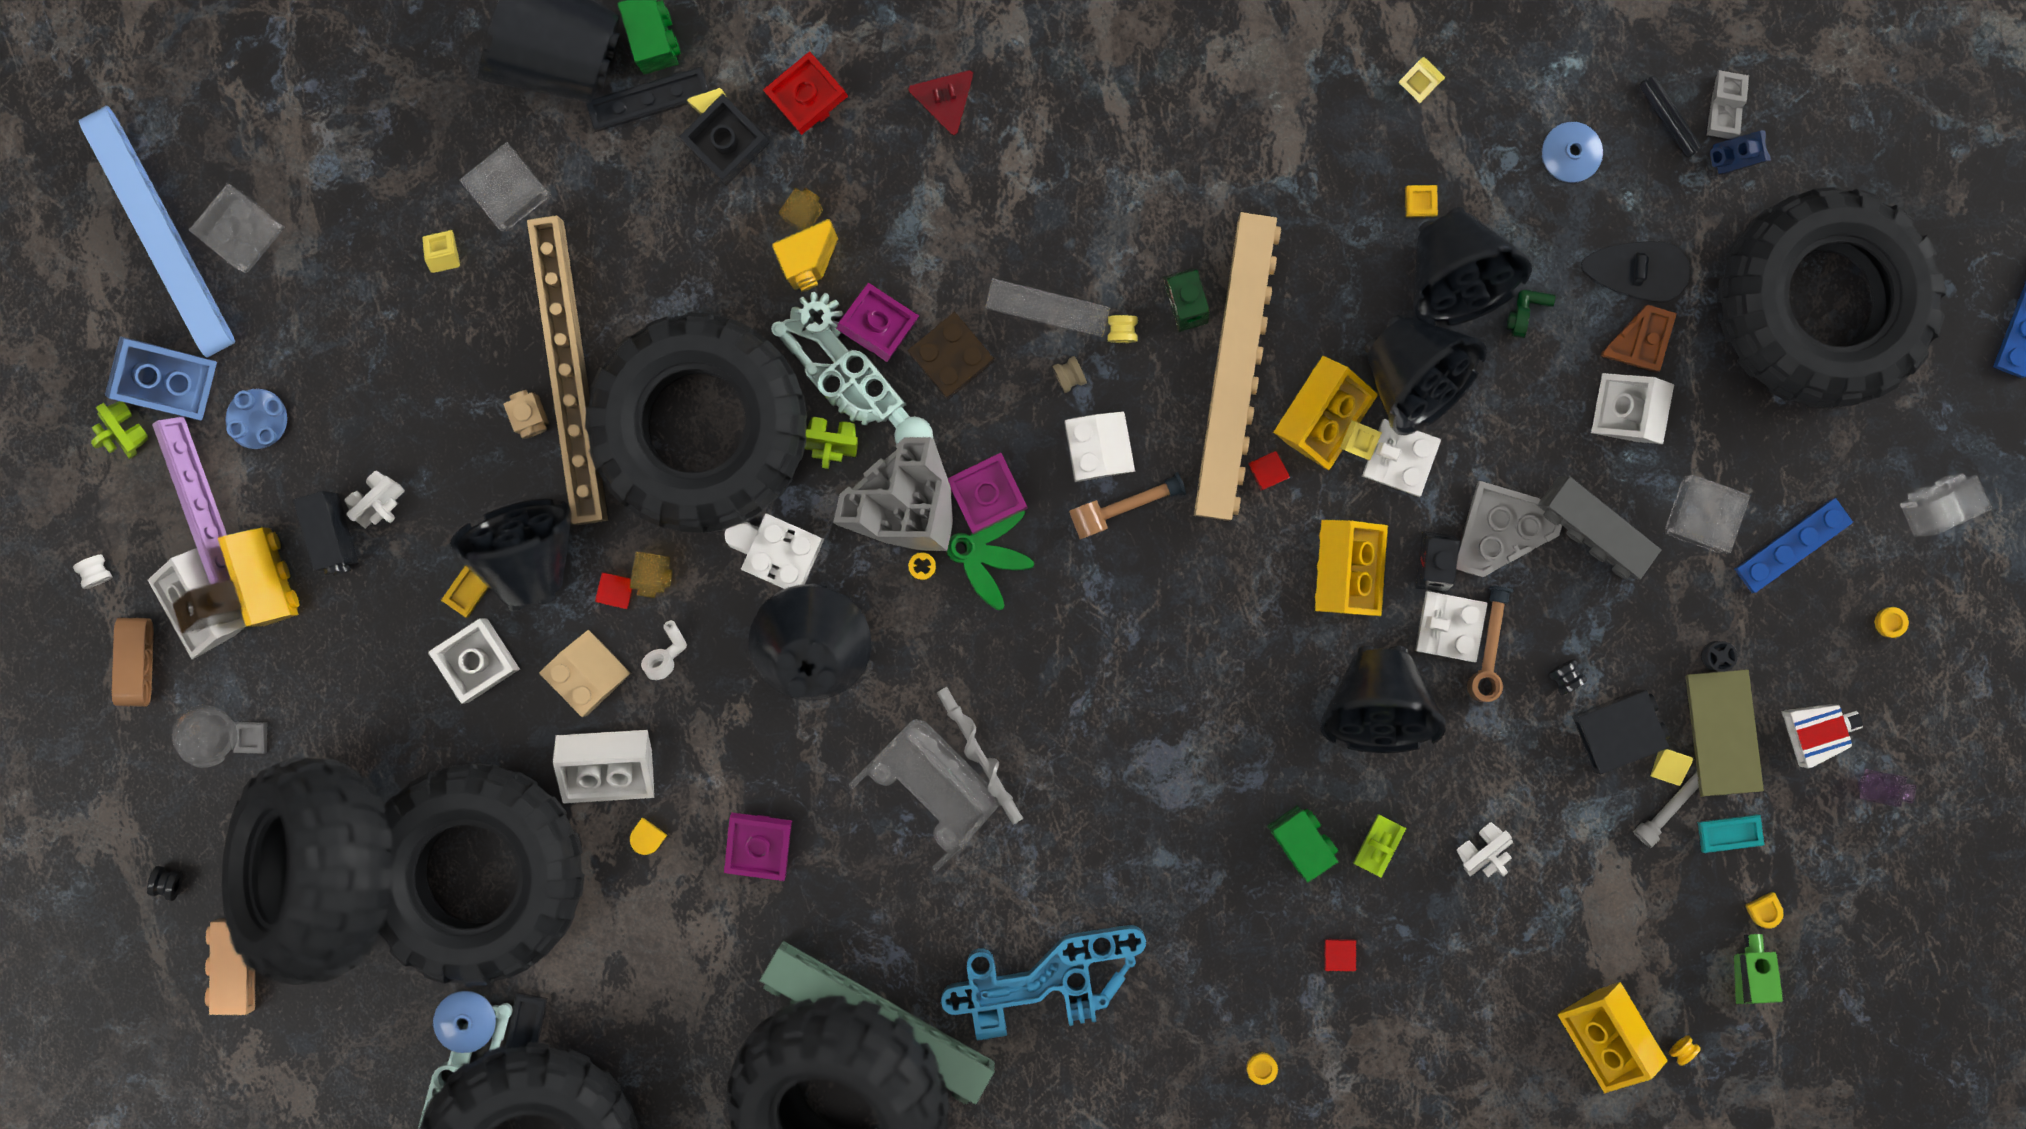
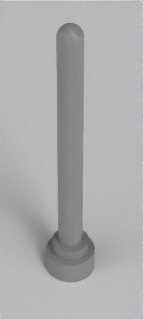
(1650, 830)

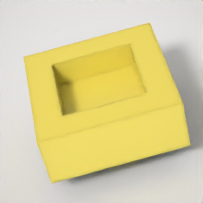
(1360, 440)

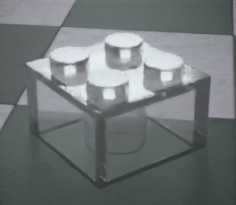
(505, 187)
(237, 228)
(1945, 506)
(1707, 514)

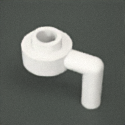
(660, 662)

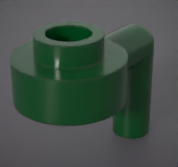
(1519, 320)

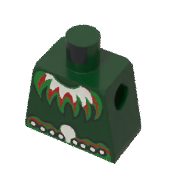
(1187, 299)

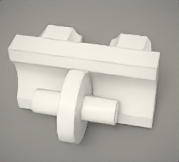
(375, 503)
(1475, 859)

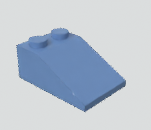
(160, 378)

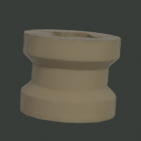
(1069, 374)

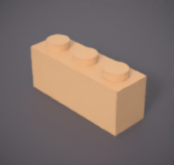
(230, 981)

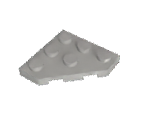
(1501, 529)

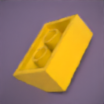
(806, 255)
(1324, 411)
(1351, 567)
(259, 576)
(1613, 1038)

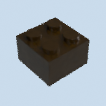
(951, 355)

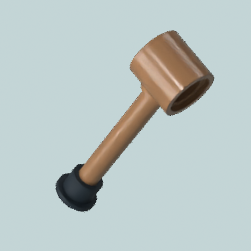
(1092, 519)
(1498, 597)

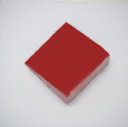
(1268, 470)
(614, 590)

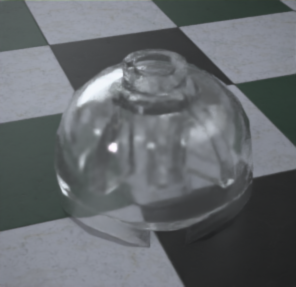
(204, 735)

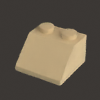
(585, 673)

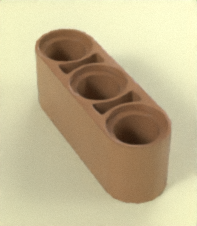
(132, 662)

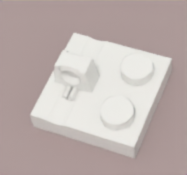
(1402, 459)
(1451, 626)

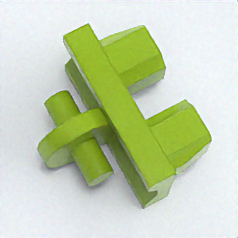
(112, 417)
(831, 445)
(1379, 845)

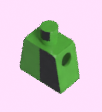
(1760, 984)

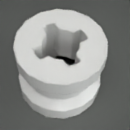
(92, 571)

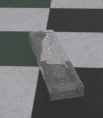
(1047, 308)

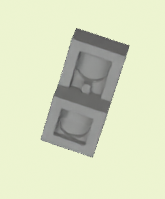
(1727, 105)

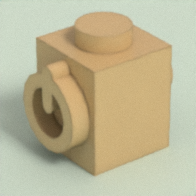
(526, 414)

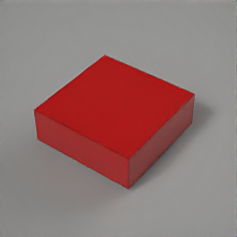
(1339, 954)

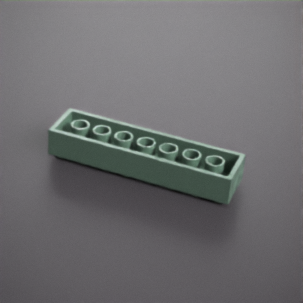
(804, 977)

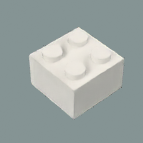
(474, 660)

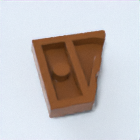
(1643, 339)

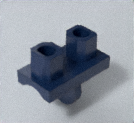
(1740, 152)

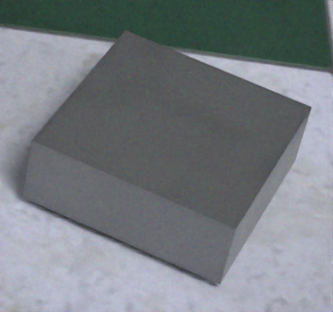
(251, 737)

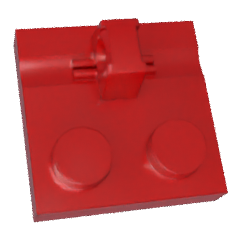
(805, 93)

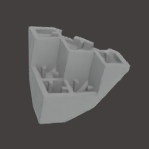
(902, 499)

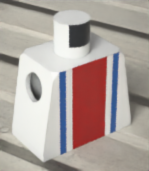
(1820, 732)

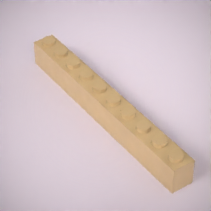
(566, 367)
(1235, 367)

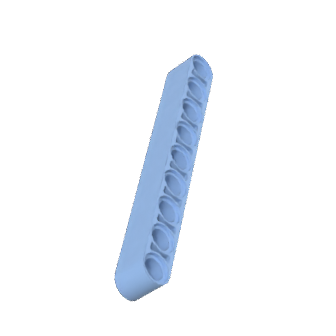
(156, 231)

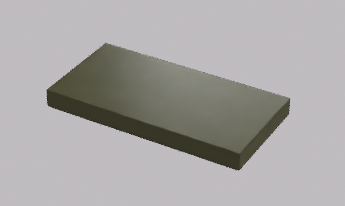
(1724, 733)

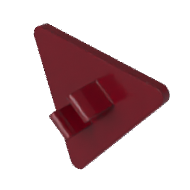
(945, 98)

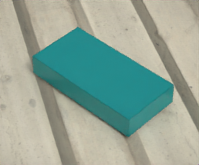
(1731, 833)

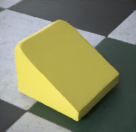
(1421, 79)
(703, 101)
(440, 251)
(1671, 766)

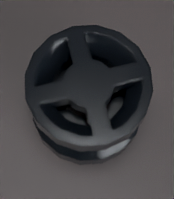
(1725, 658)
(1567, 677)
(164, 883)

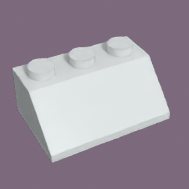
(171, 583)
(604, 766)

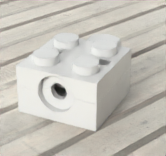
(775, 550)

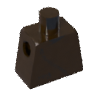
(210, 606)

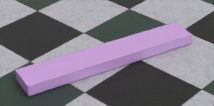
(193, 494)

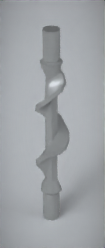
(974, 753)

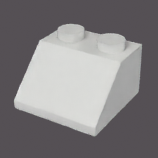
(1632, 408)
(1099, 446)

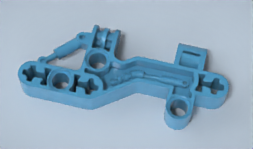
(995, 992)

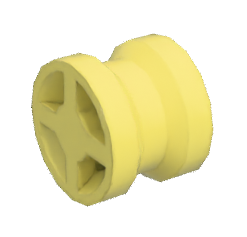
(1122, 329)

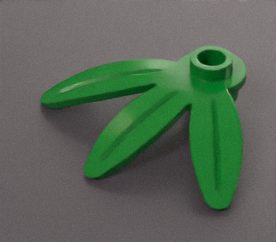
(998, 557)

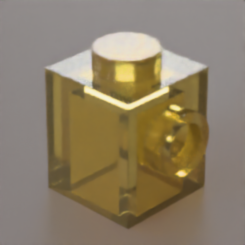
(801, 209)
(650, 574)

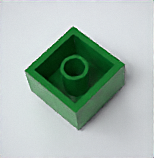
(648, 34)
(1303, 844)

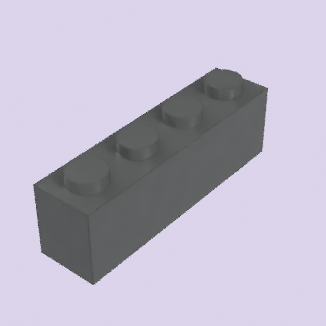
(1599, 528)

